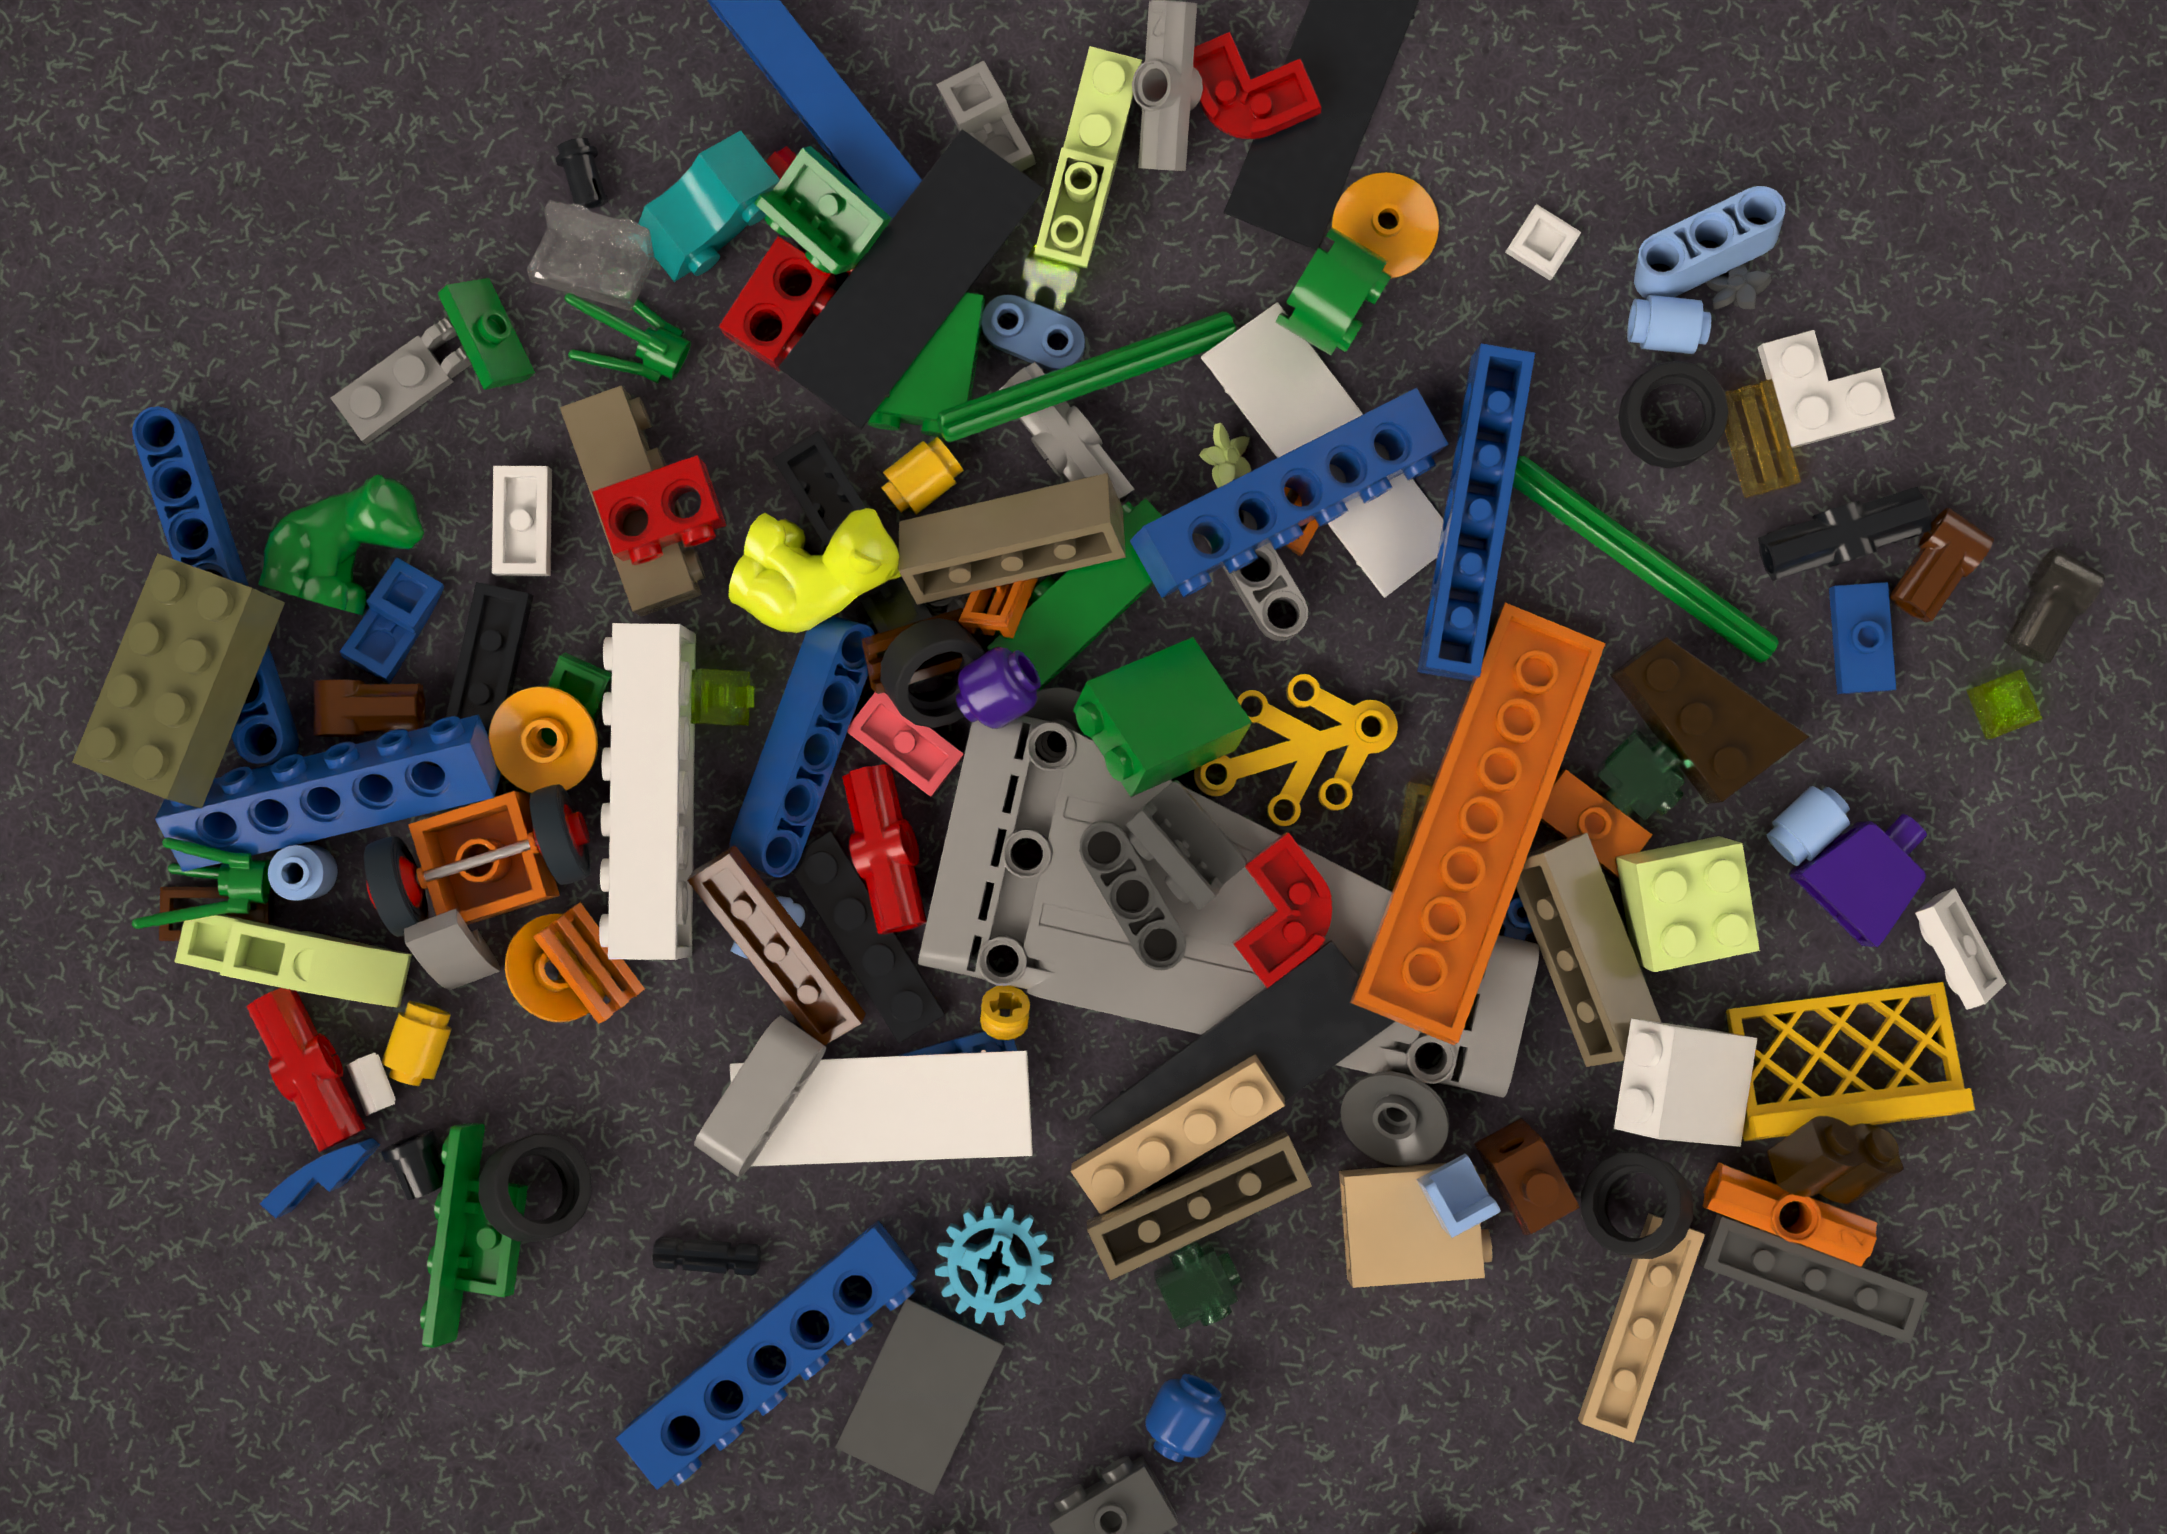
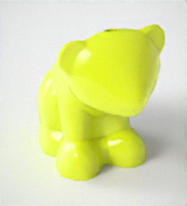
(800, 590)

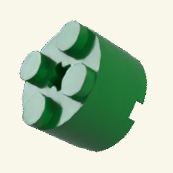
(1333, 293)

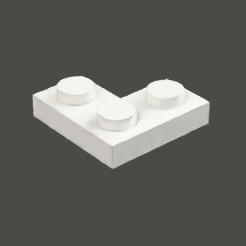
(1811, 403)

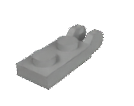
(400, 383)

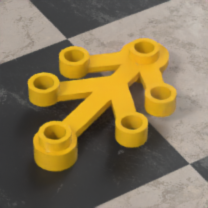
(1307, 747)

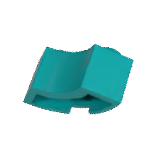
(708, 206)

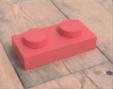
(907, 747)

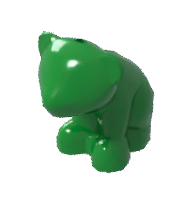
(316, 545)

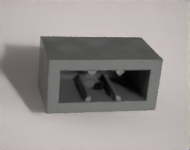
(1121, 1503)

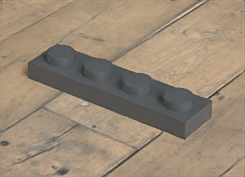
(1813, 1278)

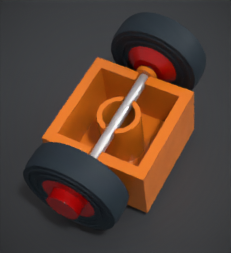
(480, 859)

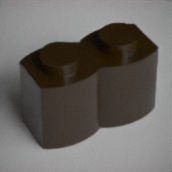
(1835, 1159)

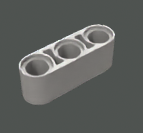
(1276, 587)
(759, 1096)

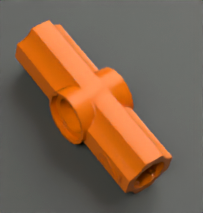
(1818, 1225)

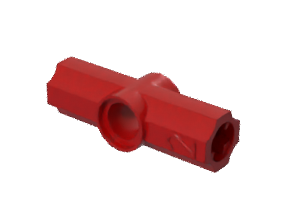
(884, 849)
(305, 1068)

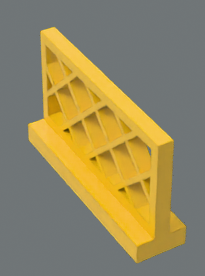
(1869, 1105)

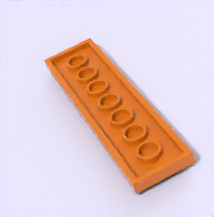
(1478, 825)

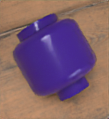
(998, 687)

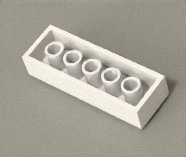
(649, 792)

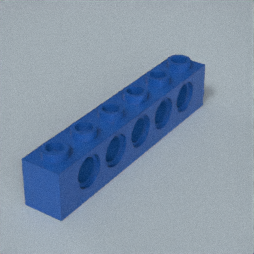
(1399, 425)
(1476, 512)
(358, 799)
(652, 1435)

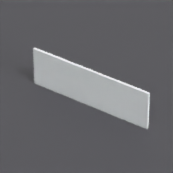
(1297, 399)
(906, 1110)

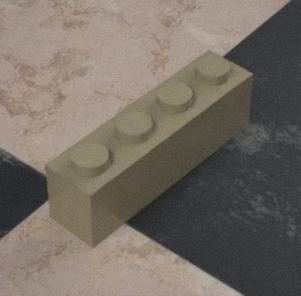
(612, 449)
(1011, 539)
(1585, 947)
(1197, 1204)

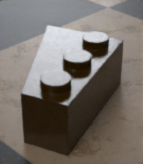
(1705, 719)

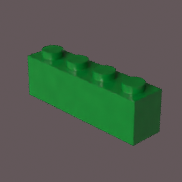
(1080, 604)

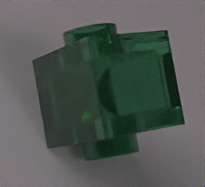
(1643, 776)
(1198, 1285)

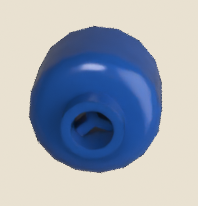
(1185, 1418)

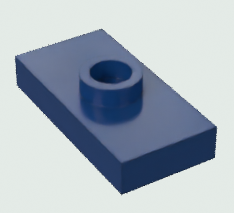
(1862, 638)

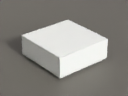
(1543, 242)
(371, 1083)

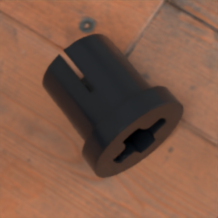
(416, 1164)

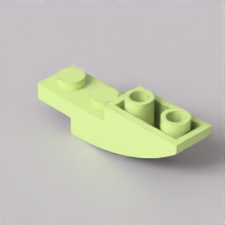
(1088, 158)
(294, 959)

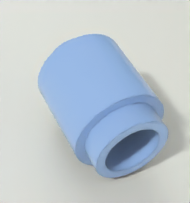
(1668, 324)
(1809, 824)
(318, 869)

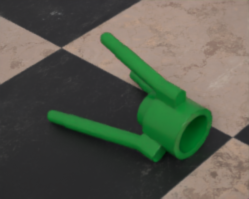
(660, 349)
(238, 878)

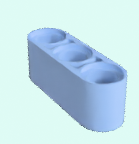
(1721, 223)

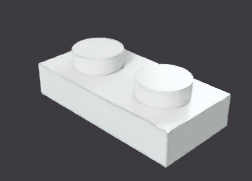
(521, 521)
(1960, 948)

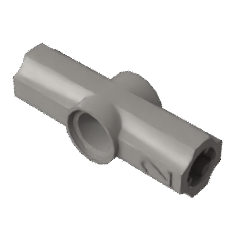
(1167, 64)
(1069, 440)

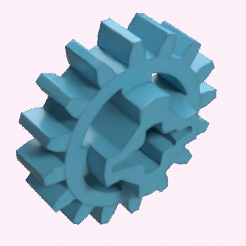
(969, 1257)

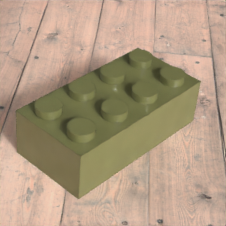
(178, 682)

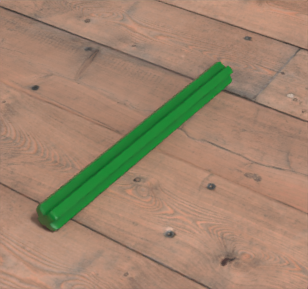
(1084, 377)
(1643, 560)

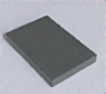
(920, 1395)

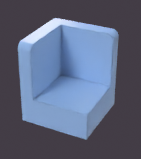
(1457, 1196)

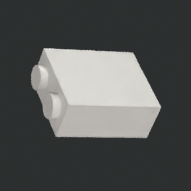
(1685, 1083)

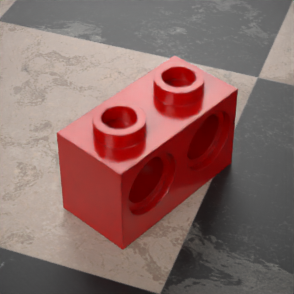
(765, 299)
(657, 495)

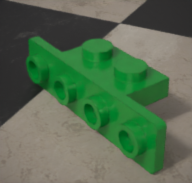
(467, 1246)

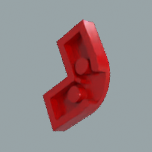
(1256, 105)
(1300, 915)

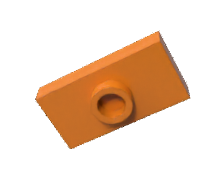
(1578, 809)

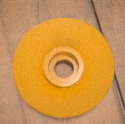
(1416, 215)
(521, 750)
(530, 984)

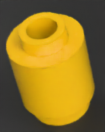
(921, 476)
(417, 1043)

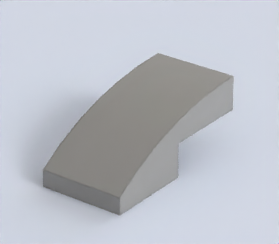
(983, 112)
(450, 950)

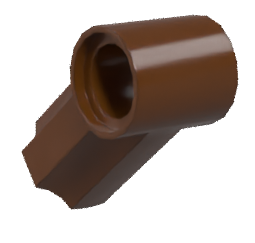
(1945, 557)
(358, 707)

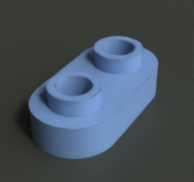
(1032, 332)

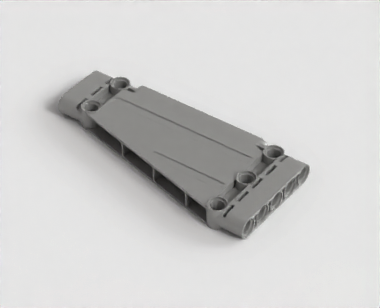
(1079, 953)

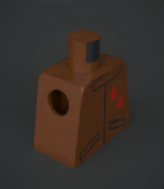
(1527, 1176)

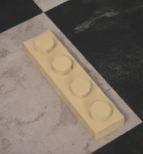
(1178, 1134)
(1638, 1336)

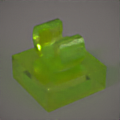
(1051, 273)
(721, 697)
(2004, 704)

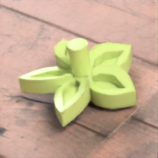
(1226, 456)

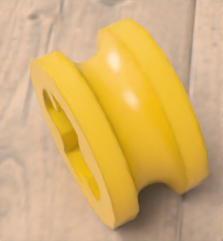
(1008, 998)

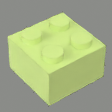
(1687, 903)

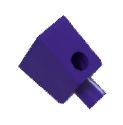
(1866, 877)

